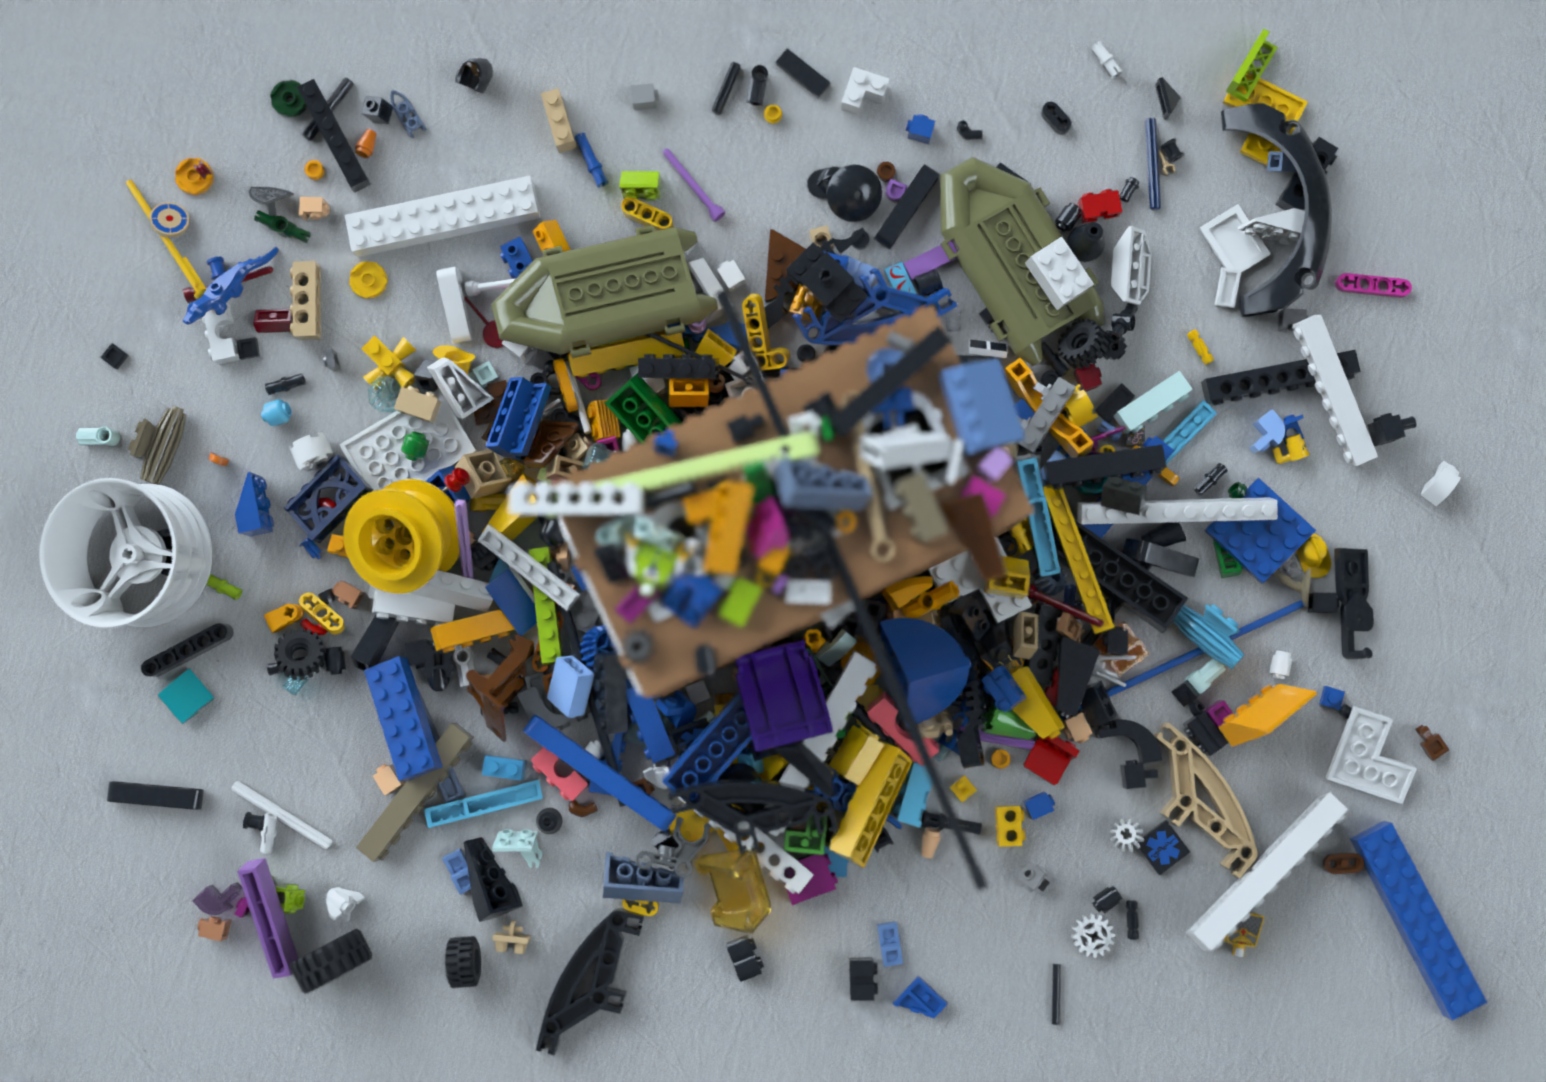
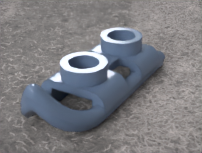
(404, 109)

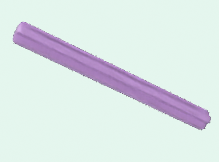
(464, 539)

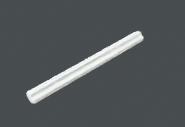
(283, 816)

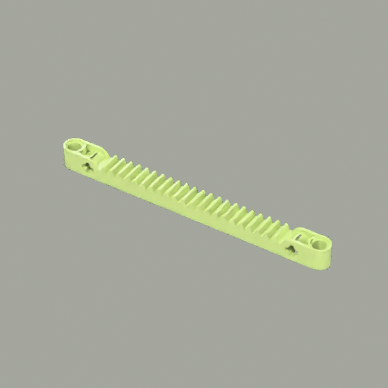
(801, 447)

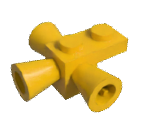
(389, 362)

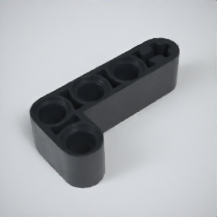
(1160, 557)

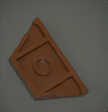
(781, 255)

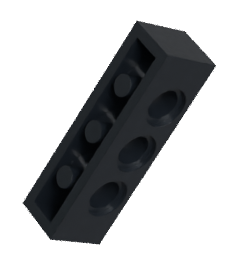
(1289, 198)
(1049, 653)

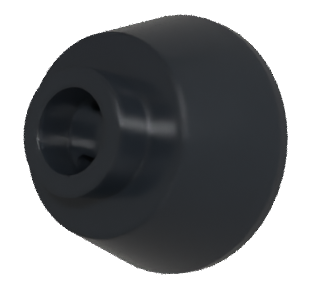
(554, 817)

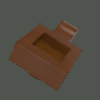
(1432, 744)

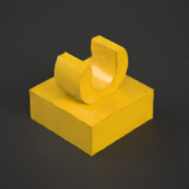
(963, 788)

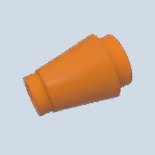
(365, 145)

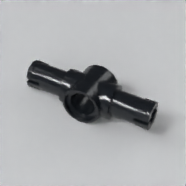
(1123, 322)

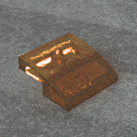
(1135, 647)

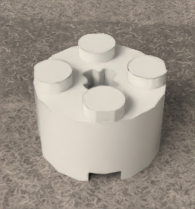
(311, 451)

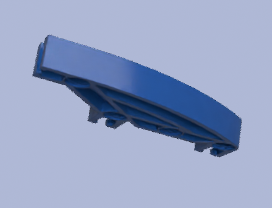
(833, 333)

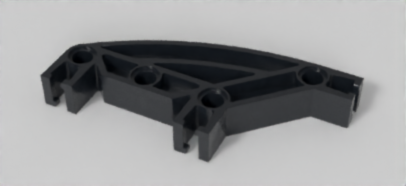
(788, 798)
(561, 1008)

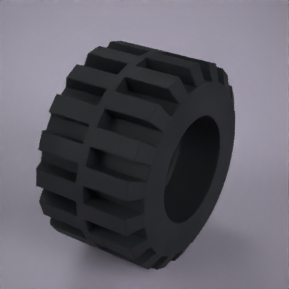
(463, 962)

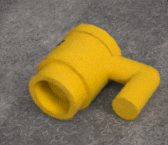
(1296, 449)

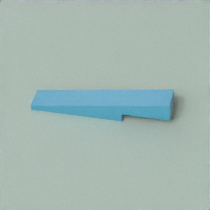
(1039, 520)
(483, 803)

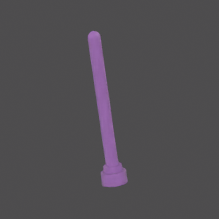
(716, 212)

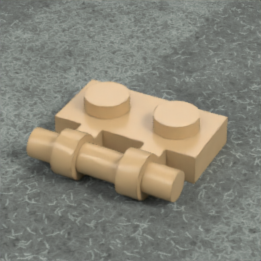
(932, 729)

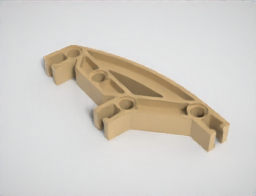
(1233, 828)

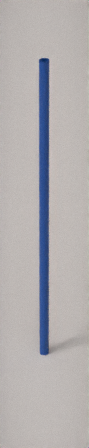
(1196, 652)

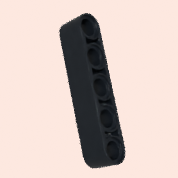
(907, 206)
(178, 650)
(155, 795)

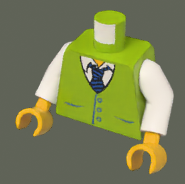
(654, 566)

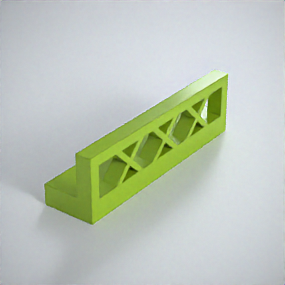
(1254, 54)

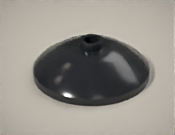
(842, 188)

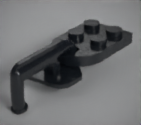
(1353, 591)

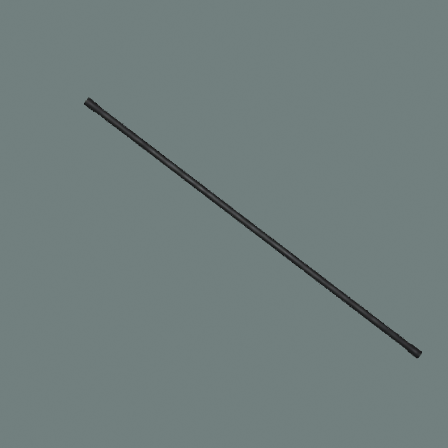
(974, 869)

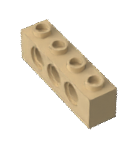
(312, 328)

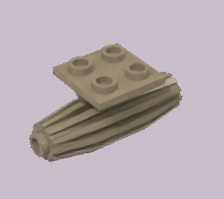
(158, 444)

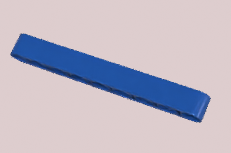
(599, 772)

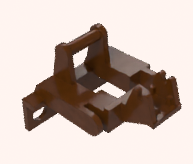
(502, 686)

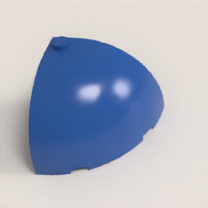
(925, 664)

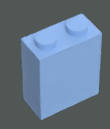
(570, 686)

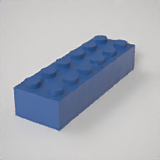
(403, 718)
(711, 749)

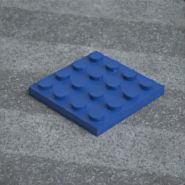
(1262, 544)

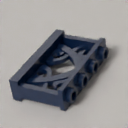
(312, 490)

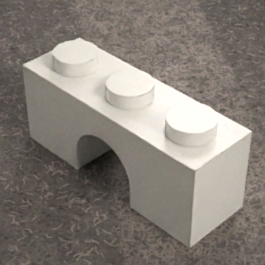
(220, 349)

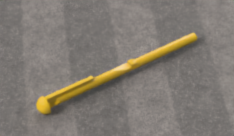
(183, 263)

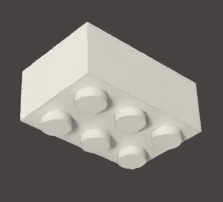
(1059, 273)

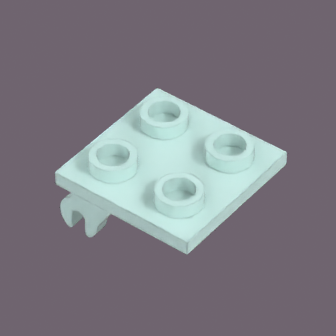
(519, 841)

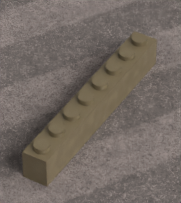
(412, 795)

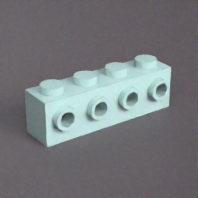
(1153, 402)

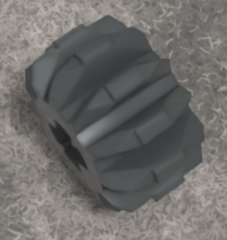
(632, 640)

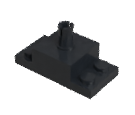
(827, 282)

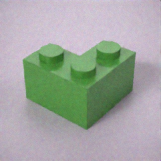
(806, 840)

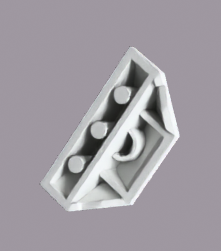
(1131, 266)

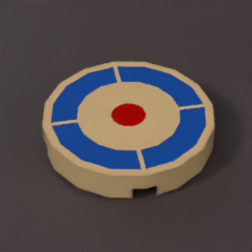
(169, 219)

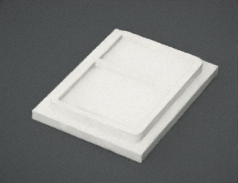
(1232, 245)

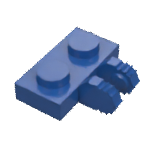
(899, 401)

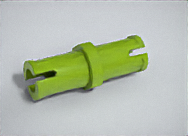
(224, 587)

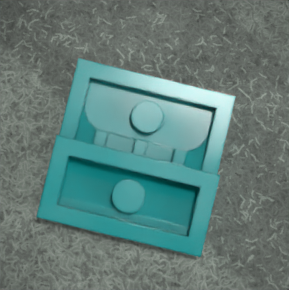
(185, 696)

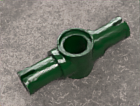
(290, 229)

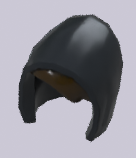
(475, 74)

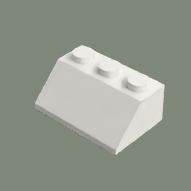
(705, 284)

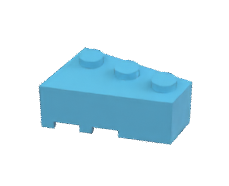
(913, 796)

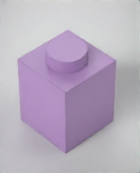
(994, 464)

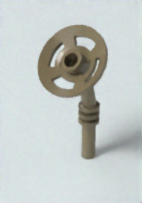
(1300, 587)

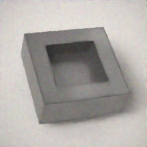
(331, 360)

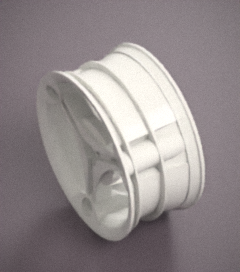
(135, 553)

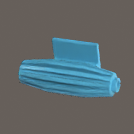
(1211, 633)

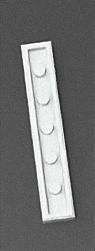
(528, 567)

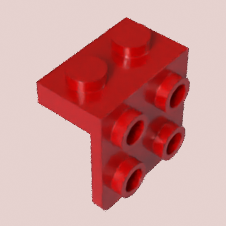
(1050, 758)

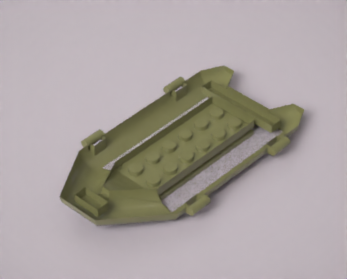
(996, 229)
(603, 293)

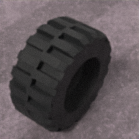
(331, 961)

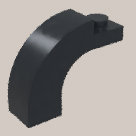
(1144, 740)

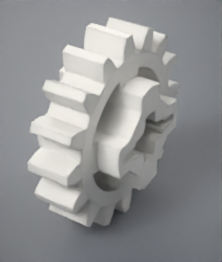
(1095, 927)

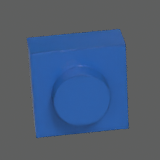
(1331, 697)

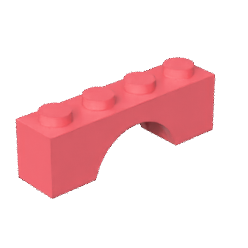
(884, 711)

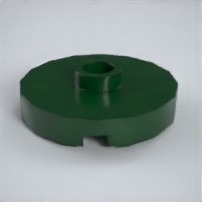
(280, 96)

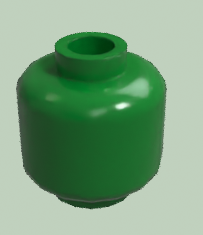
(415, 445)

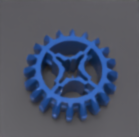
(595, 642)

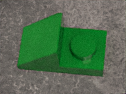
(757, 476)

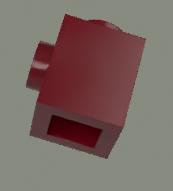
(1088, 377)

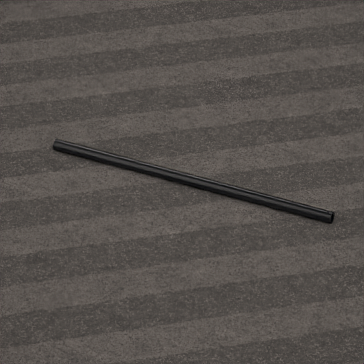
(576, 648)

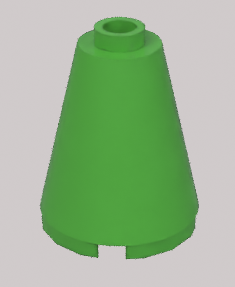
(1006, 724)

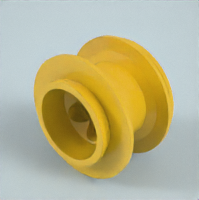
(422, 525)

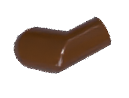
(581, 811)

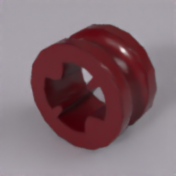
(202, 169)

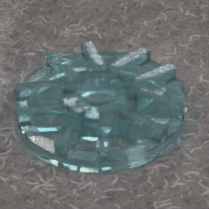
(384, 394)

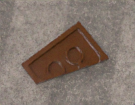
(548, 441)

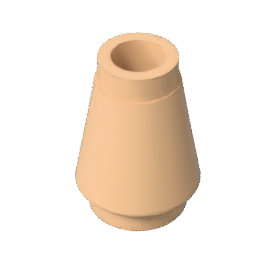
(930, 841)

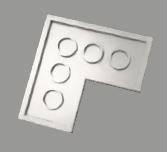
(968, 579)
(1359, 761)

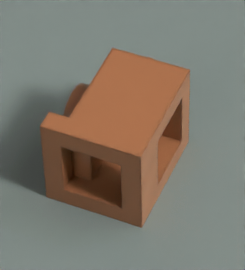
(348, 594)
(214, 928)

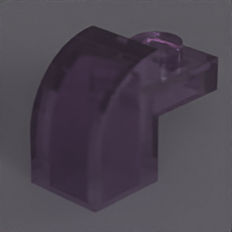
(213, 902)

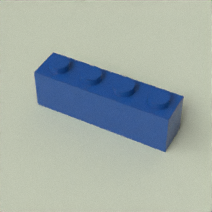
(650, 726)

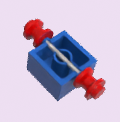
(452, 482)

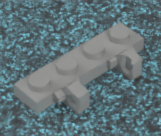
(1053, 402)

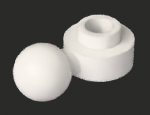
(695, 563)

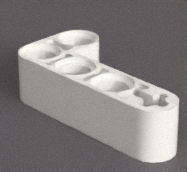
(454, 304)

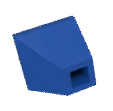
(691, 598)

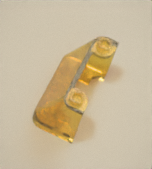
(739, 889)

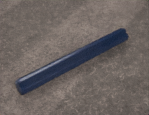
(1152, 164)

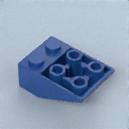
(253, 507)

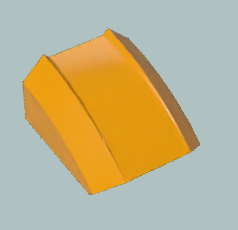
(905, 591)

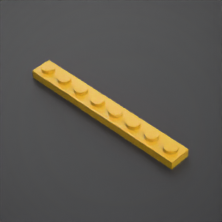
(1077, 558)

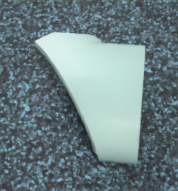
(649, 531)

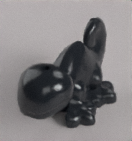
(438, 667)

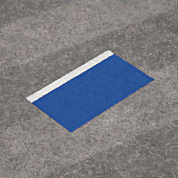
(514, 600)

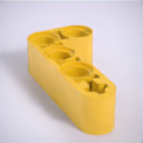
(761, 332)

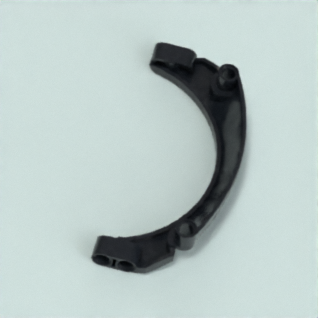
(1314, 241)

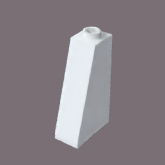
(905, 449)

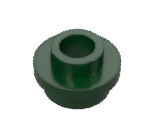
(1237, 490)

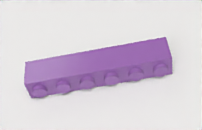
(268, 917)

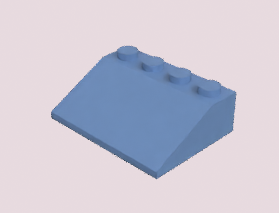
(981, 406)

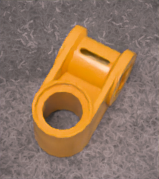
(281, 617)

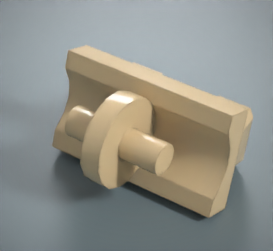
(501, 939)

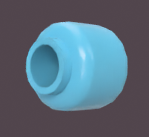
(276, 412)

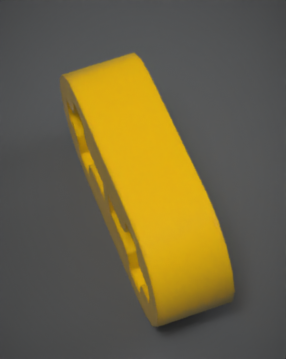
(641, 909)

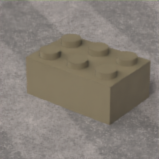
(920, 508)

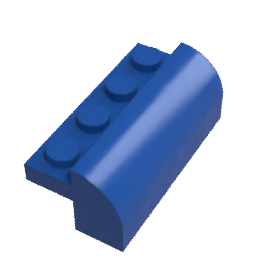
(518, 418)

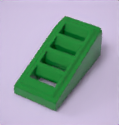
(1222, 566)

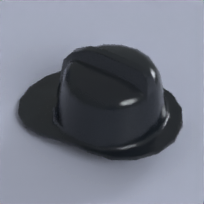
(819, 180)
(551, 532)

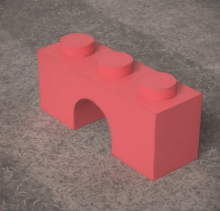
(570, 786)

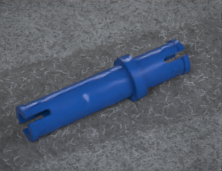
(594, 166)

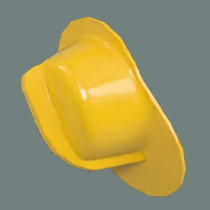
(456, 355)
(1315, 556)

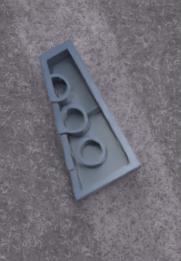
(820, 487)
(628, 882)

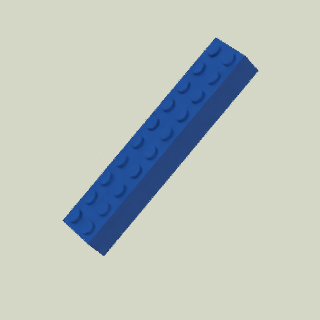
(1418, 920)

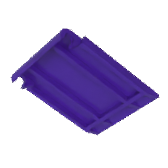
(782, 695)

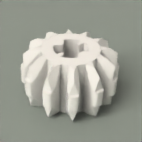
(1119, 838)

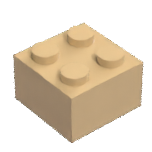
(484, 473)

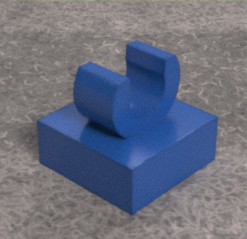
(666, 444)

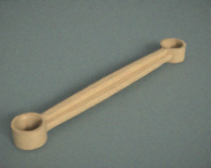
(873, 505)

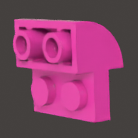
(766, 528)

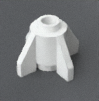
(659, 769)
(342, 902)

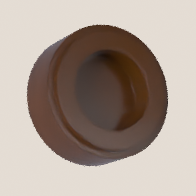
(886, 171)

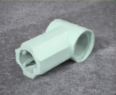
(97, 436)
(1205, 675)

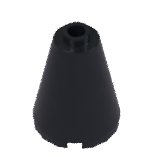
(1087, 241)

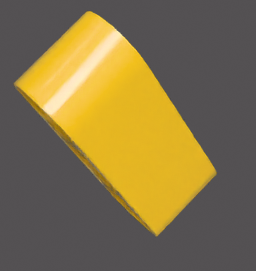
(640, 209)

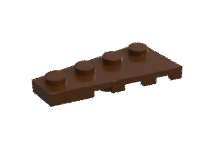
(975, 527)

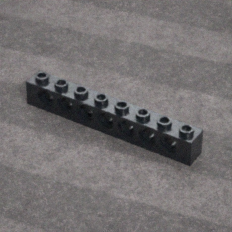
(1212, 386)

